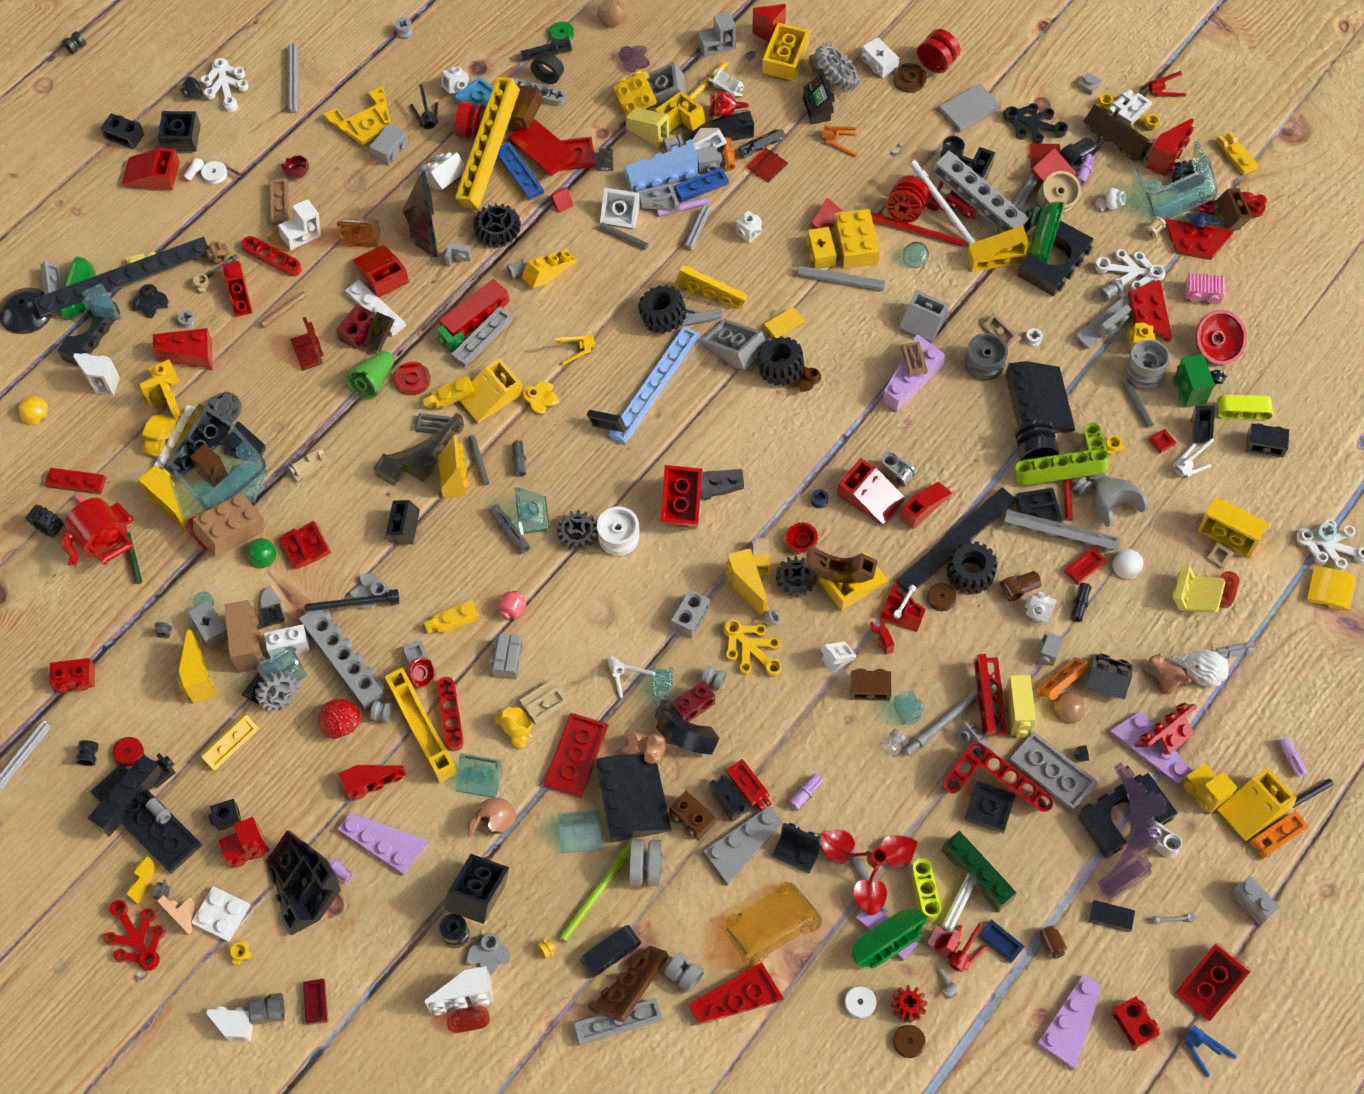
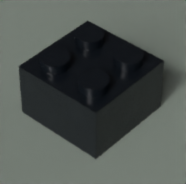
(179, 130)

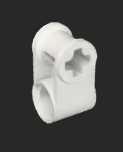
(1165, 837)

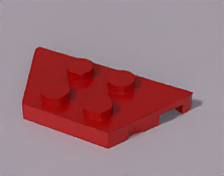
(1196, 240)
(1150, 308)

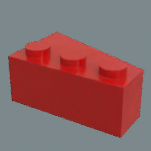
(185, 347)

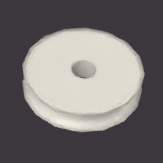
(219, 170)
(860, 993)

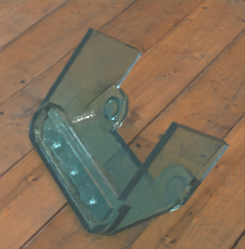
(1181, 194)
(252, 467)

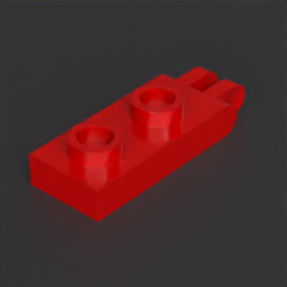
(749, 784)

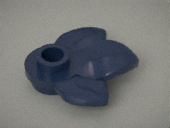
(1201, 219)

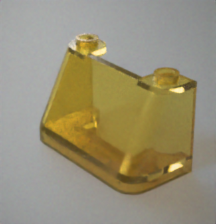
(771, 923)

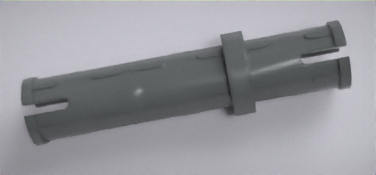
(505, 523)

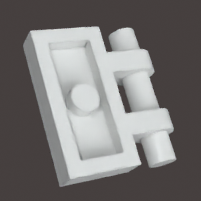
(1134, 108)

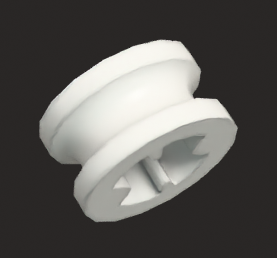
(1033, 342)

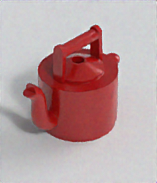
(96, 531)

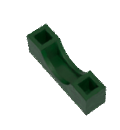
(993, 885)

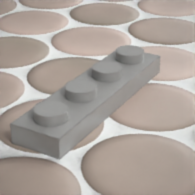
(482, 336)
(603, 1027)

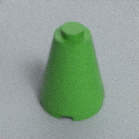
(370, 374)

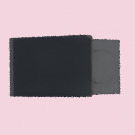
(1203, 423)

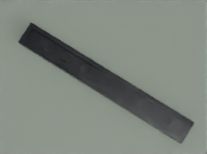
(966, 531)

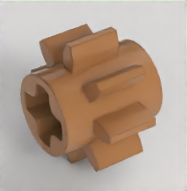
(217, 251)

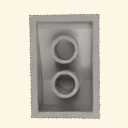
(666, 82)
(734, 343)

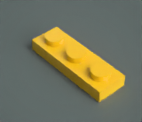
(229, 742)

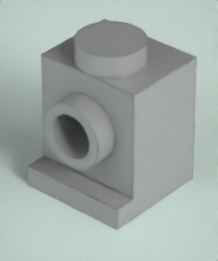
(1049, 648)

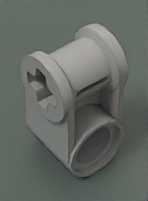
(899, 470)

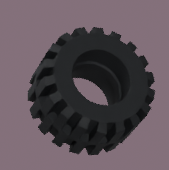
(663, 298)
(776, 350)
(974, 554)

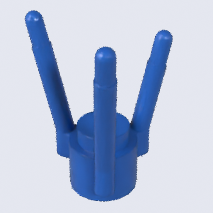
(1197, 1037)

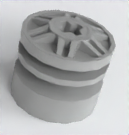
(1147, 364)

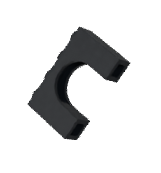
(1053, 277)
(1098, 818)

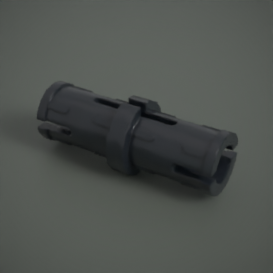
(1080, 602)

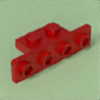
(1171, 731)

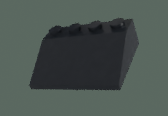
(1039, 393)
(632, 797)

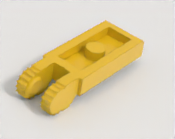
(1237, 154)

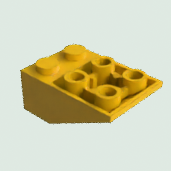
(493, 390)
(453, 469)
(847, 594)
(1257, 804)

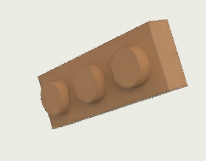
(279, 201)

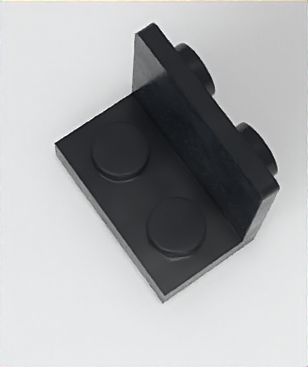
(797, 847)

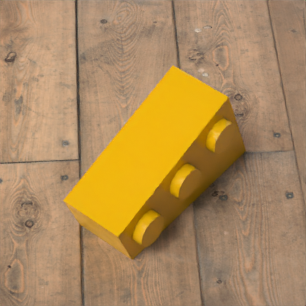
(998, 250)

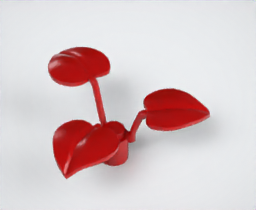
(894, 849)

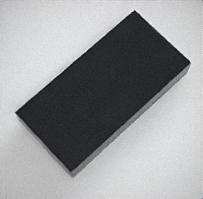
(606, 421)
(1112, 916)

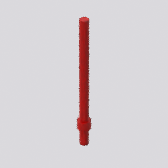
(880, 218)

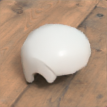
(1127, 564)

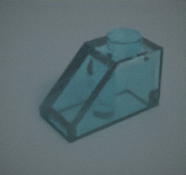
(100, 302)

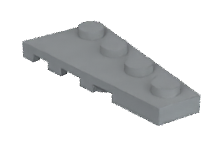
(740, 845)

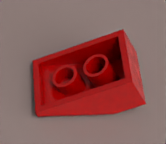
(1213, 981)

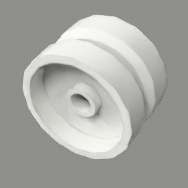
(618, 531)

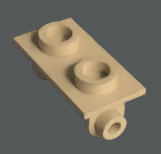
(308, 464)

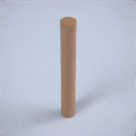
(279, 312)

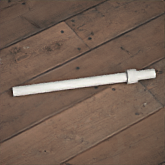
(922, 174)

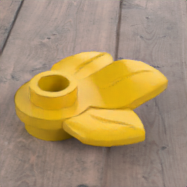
(542, 398)

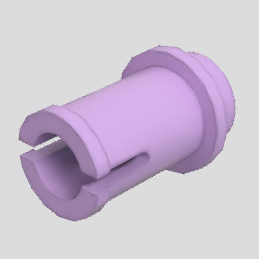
(341, 871)

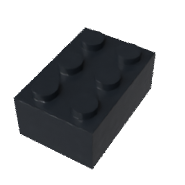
(476, 888)

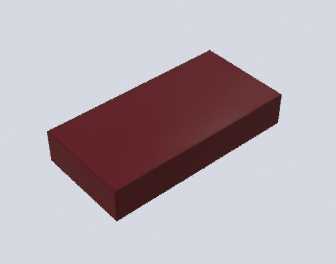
(315, 1002)

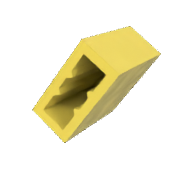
(1020, 705)

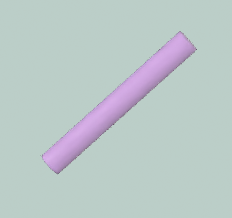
(684, 206)

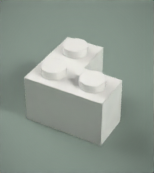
(302, 228)

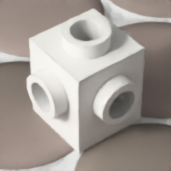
(454, 80)
(748, 226)
(1040, 607)

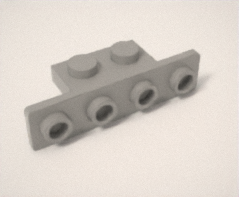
(1105, 323)

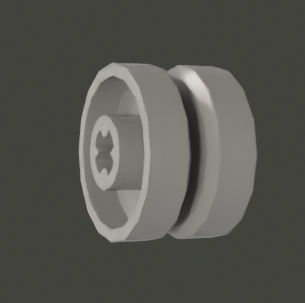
(646, 862)

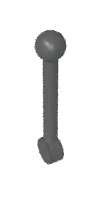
(209, 274)

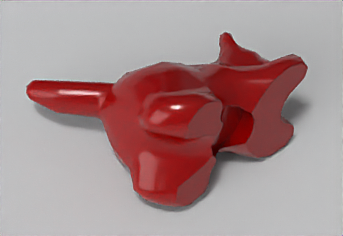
(724, 104)

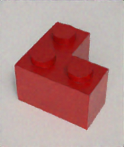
(244, 844)

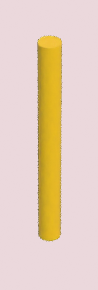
(706, 82)

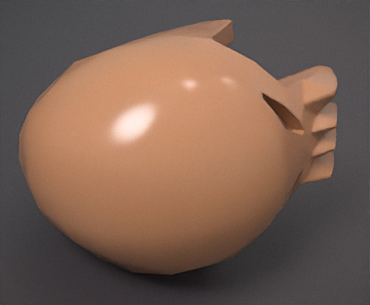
(496, 814)

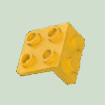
(635, 92)
(158, 393)

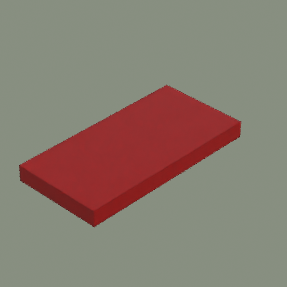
(543, 148)
(576, 755)

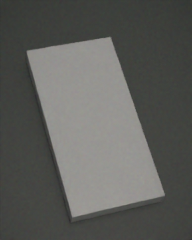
(1052, 771)

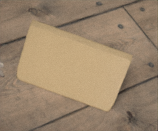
(999, 327)

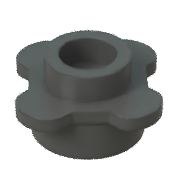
(161, 889)

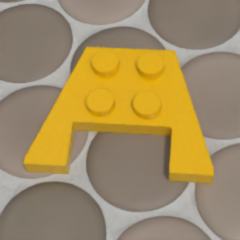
(366, 124)

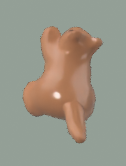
(1168, 675)
(650, 745)

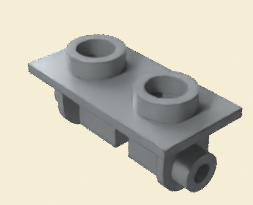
(969, 733)

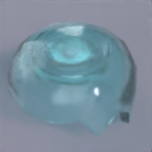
(915, 254)

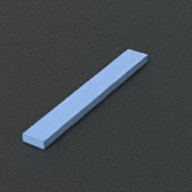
(655, 383)

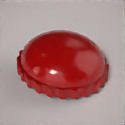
(801, 537)

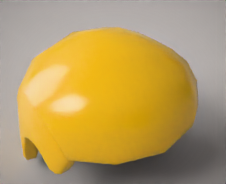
(33, 410)

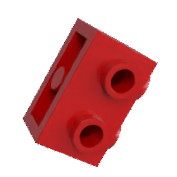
(72, 675)

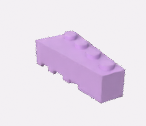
(901, 386)

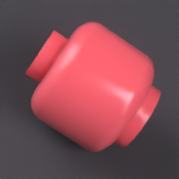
(511, 605)

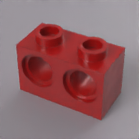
(1130, 1025)

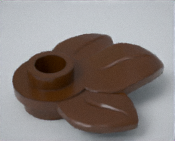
(807, 380)

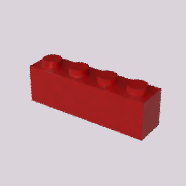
(475, 309)

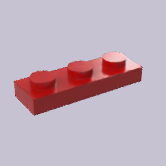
(75, 481)

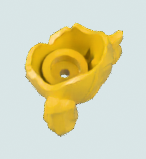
(516, 725)

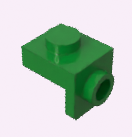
(446, 339)

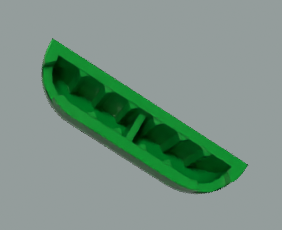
(1046, 230)
(80, 270)
(888, 938)

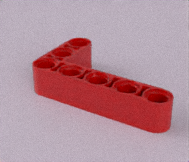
(999, 773)

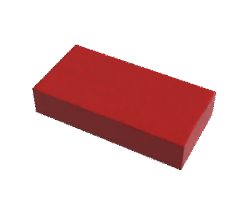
(1085, 565)

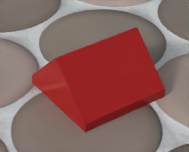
(766, 18)

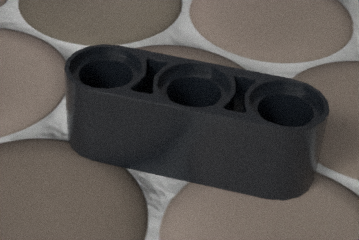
(610, 951)

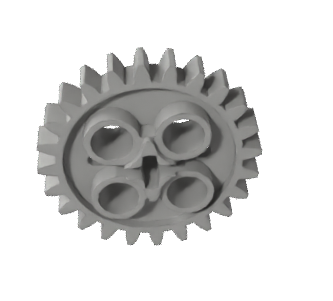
(837, 67)

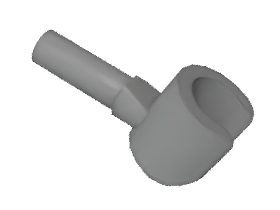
(951, 989)

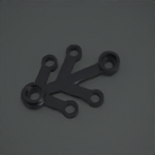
(1016, 115)

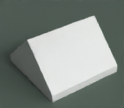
(620, 207)

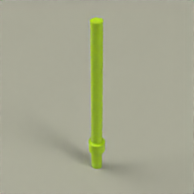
(623, 856)

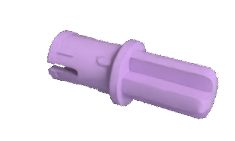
(1085, 169)
(1292, 756)
(805, 791)

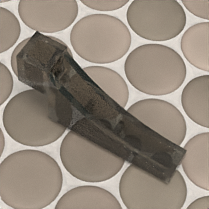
(419, 459)

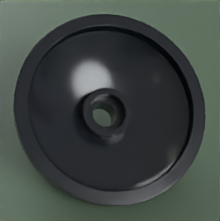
(19, 312)

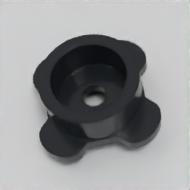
(1218, 376)

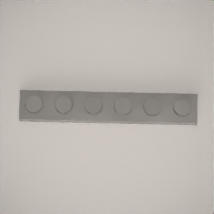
(1055, 528)

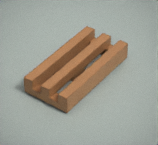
(917, 370)

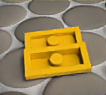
(1331, 588)

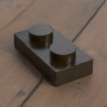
(378, 331)

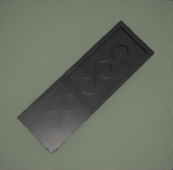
(167, 842)

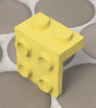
(1197, 592)

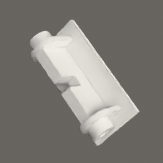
(721, 82)

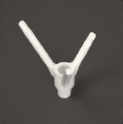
(618, 669)

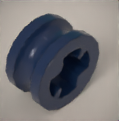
(819, 492)

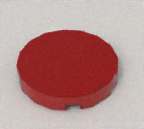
(412, 378)

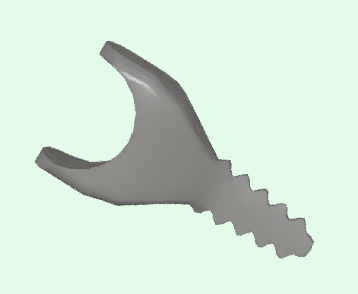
(1114, 492)

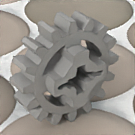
(277, 690)

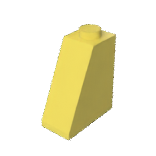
(648, 125)

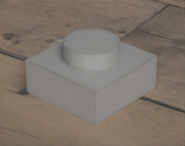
(1089, 83)
(414, 651)

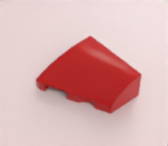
(911, 614)

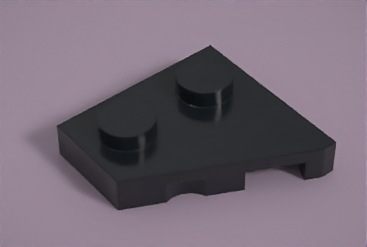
(234, 441)

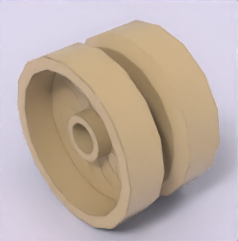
(1059, 187)

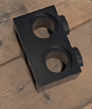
(122, 131)

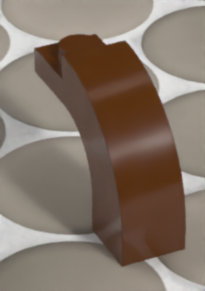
(841, 570)

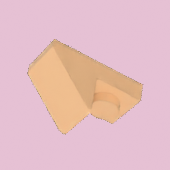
(181, 914)

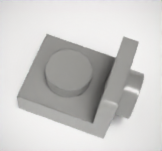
(457, 251)

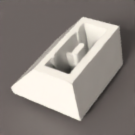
(444, 170)
(98, 372)

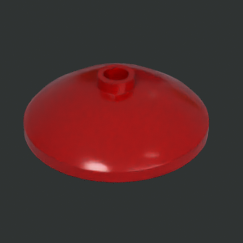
(1230, 337)

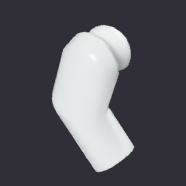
(195, 166)

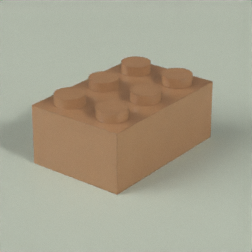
(228, 524)
(243, 636)

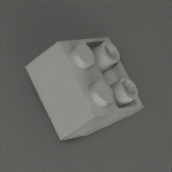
(924, 316)

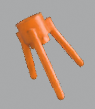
(831, 133)

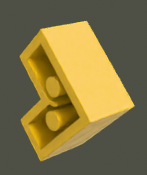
(682, 110)
(1209, 789)

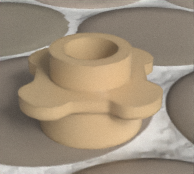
(201, 278)

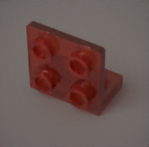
(307, 347)

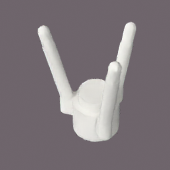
(1184, 465)

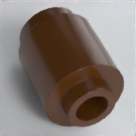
(1052, 942)

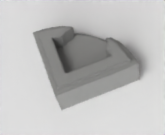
(269, 598)

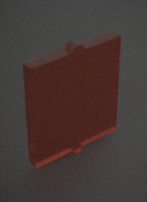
(1039, 151)
(767, 165)

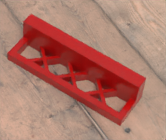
(985, 696)

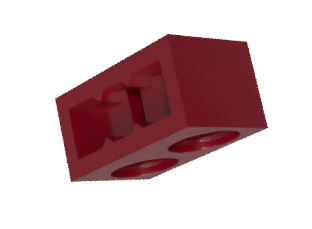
(354, 324)
(694, 701)

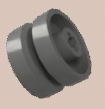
(986, 356)

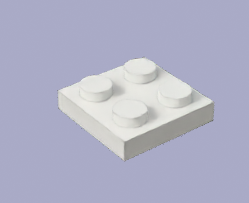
(220, 914)

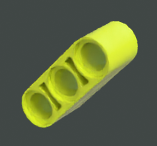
(1245, 407)
(925, 880)

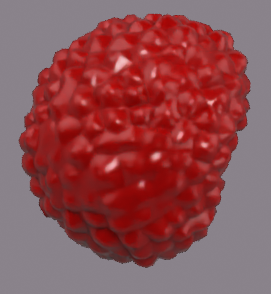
(338, 718)

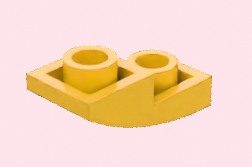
(145, 872)

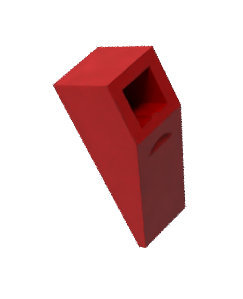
(237, 288)
(923, 504)
(367, 778)

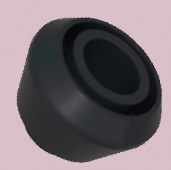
(191, 88)

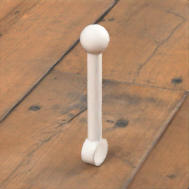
(898, 613)

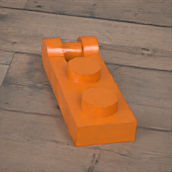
(1062, 678)
(1279, 834)

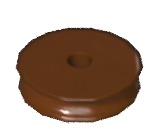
(941, 590)
(900, 1041)

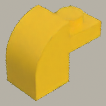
(156, 432)

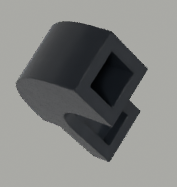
(683, 733)

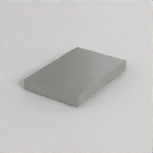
(969, 107)

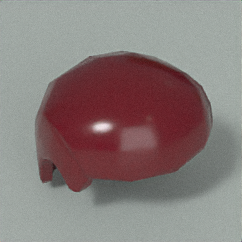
(295, 167)

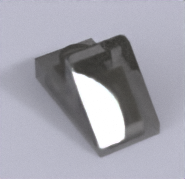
(604, 159)

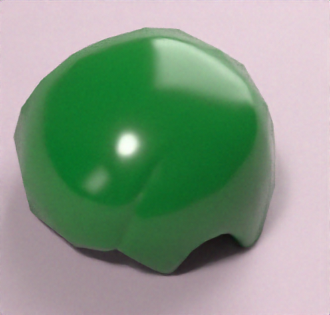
(261, 553)

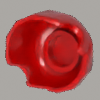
(420, 672)

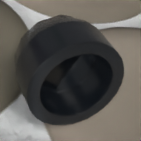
(1081, 753)

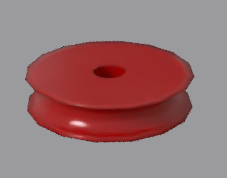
(123, 746)

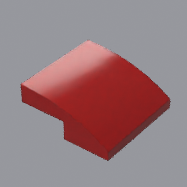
(305, 545)

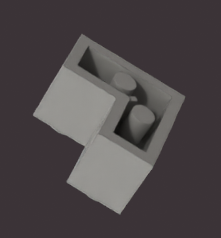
(719, 37)

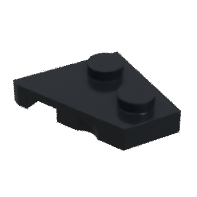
(1039, 503)

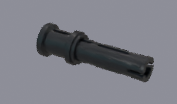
(553, 47)

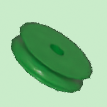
(561, 30)

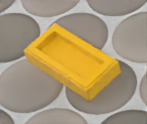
(784, 323)

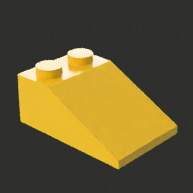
(161, 492)
(746, 580)
(193, 671)

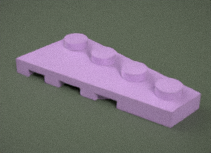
(1169, 765)
(386, 843)
(1069, 1027)

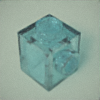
(908, 708)

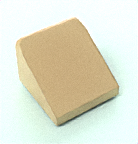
(1220, 555)

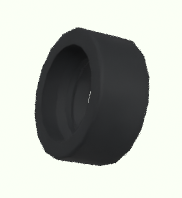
(550, 61)

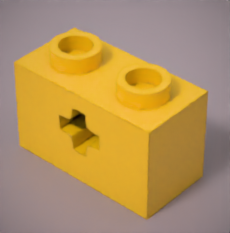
(821, 248)

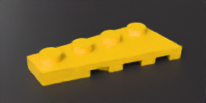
(709, 287)

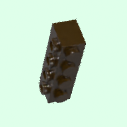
(1117, 132)

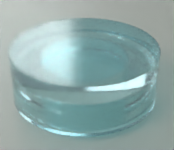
(202, 597)

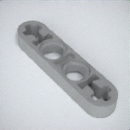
(547, 99)

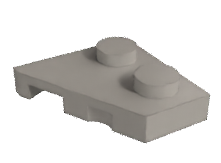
(659, 197)

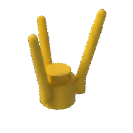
(585, 342)

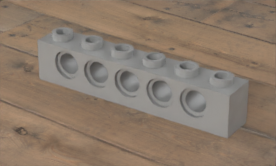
(971, 186)
(313, 622)

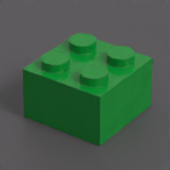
(1193, 380)

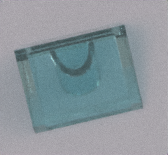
(531, 511)
(478, 775)
(580, 831)

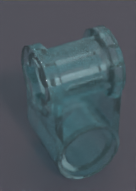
(662, 683)

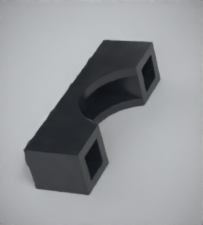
(88, 340)
(111, 810)

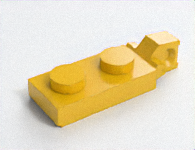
(450, 393)
(452, 618)

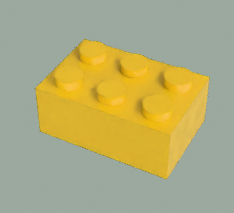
(785, 51)
(856, 238)
(1232, 527)

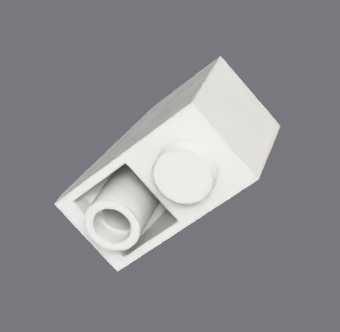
(233, 1024)

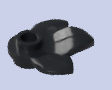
(150, 302)

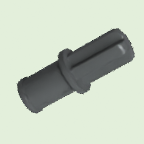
(518, 458)

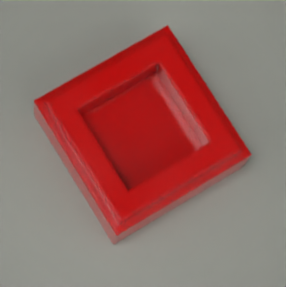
(1162, 441)

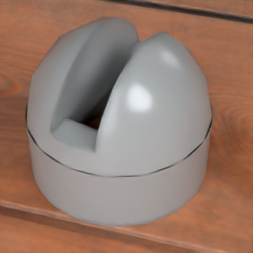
(771, 618)

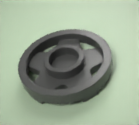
(225, 405)

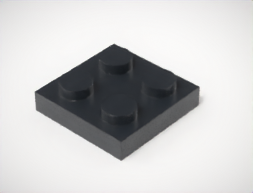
(990, 807)

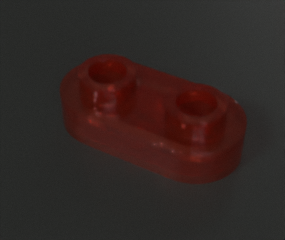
(1229, 591)
(468, 1020)

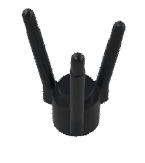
(428, 119)

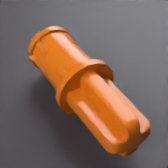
(728, 154)

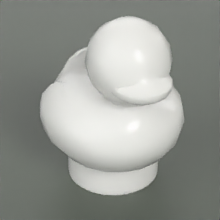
(1113, 200)

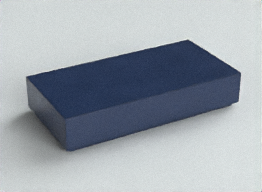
(1001, 941)

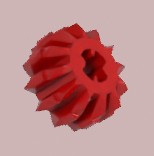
(914, 998)

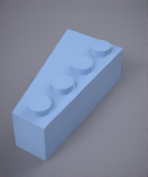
(662, 169)

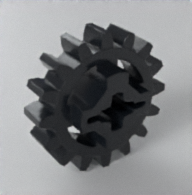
(577, 530)
(795, 584)

